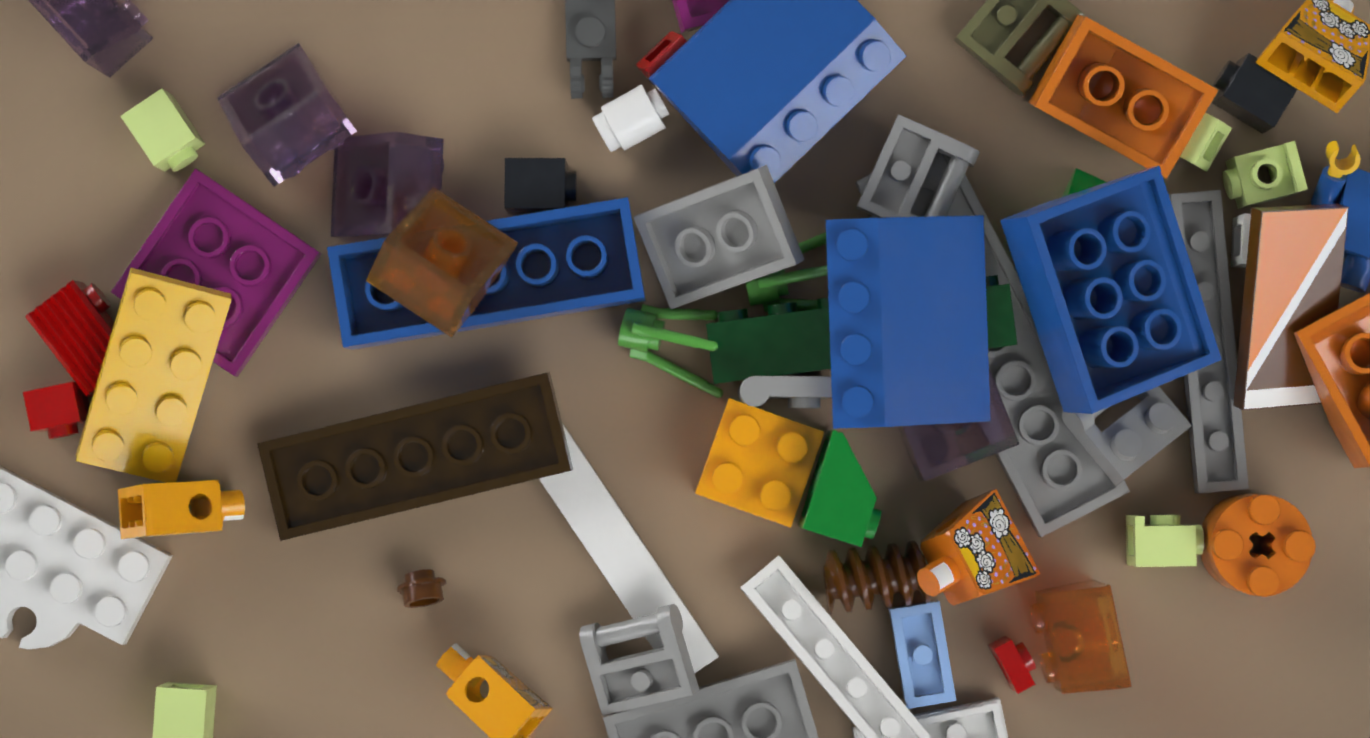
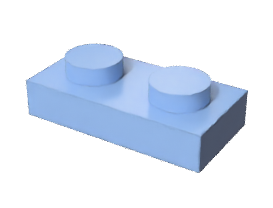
(922, 654)

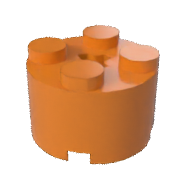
(1284, 543)

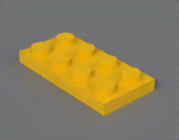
(153, 376)

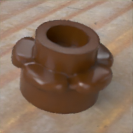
(421, 588)

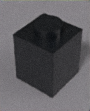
(1252, 93)
(538, 184)

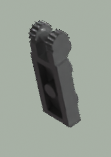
(590, 38)

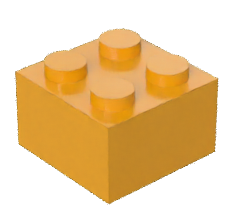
(759, 462)

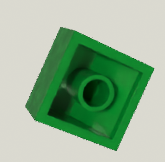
(840, 496)

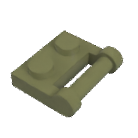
(1001, 25)

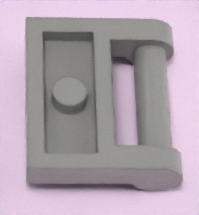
(904, 167)
(801, 391)
(1131, 438)
(642, 676)

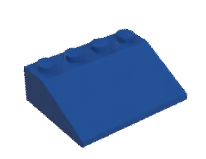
(775, 77)
(1111, 291)
(908, 321)

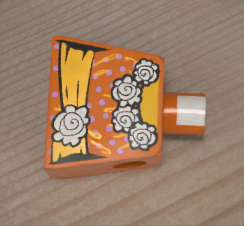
(975, 552)

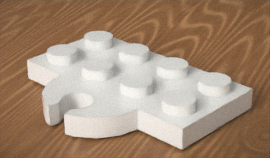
(69, 567)

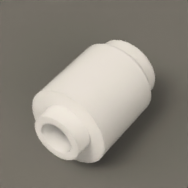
(631, 118)

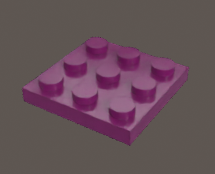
(232, 248)

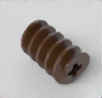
(873, 576)

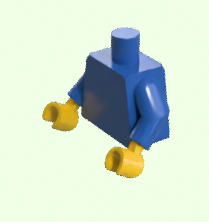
(1349, 186)

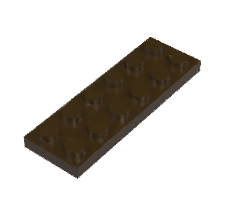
(415, 456)

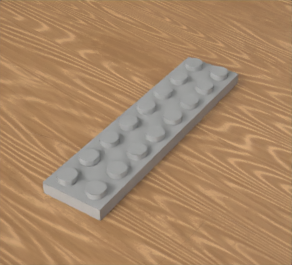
(1049, 466)

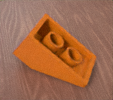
(1122, 95)
(1339, 366)

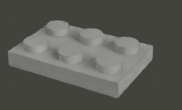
(719, 237)

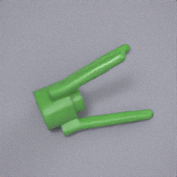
(769, 288)
(643, 332)

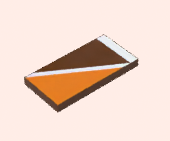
(1288, 285)

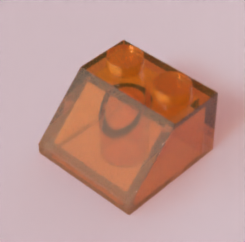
(441, 261)
(1080, 637)

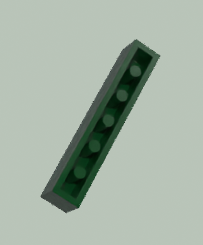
(800, 340)

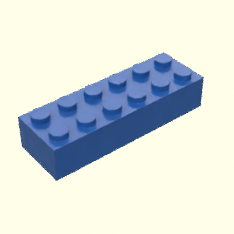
(561, 266)

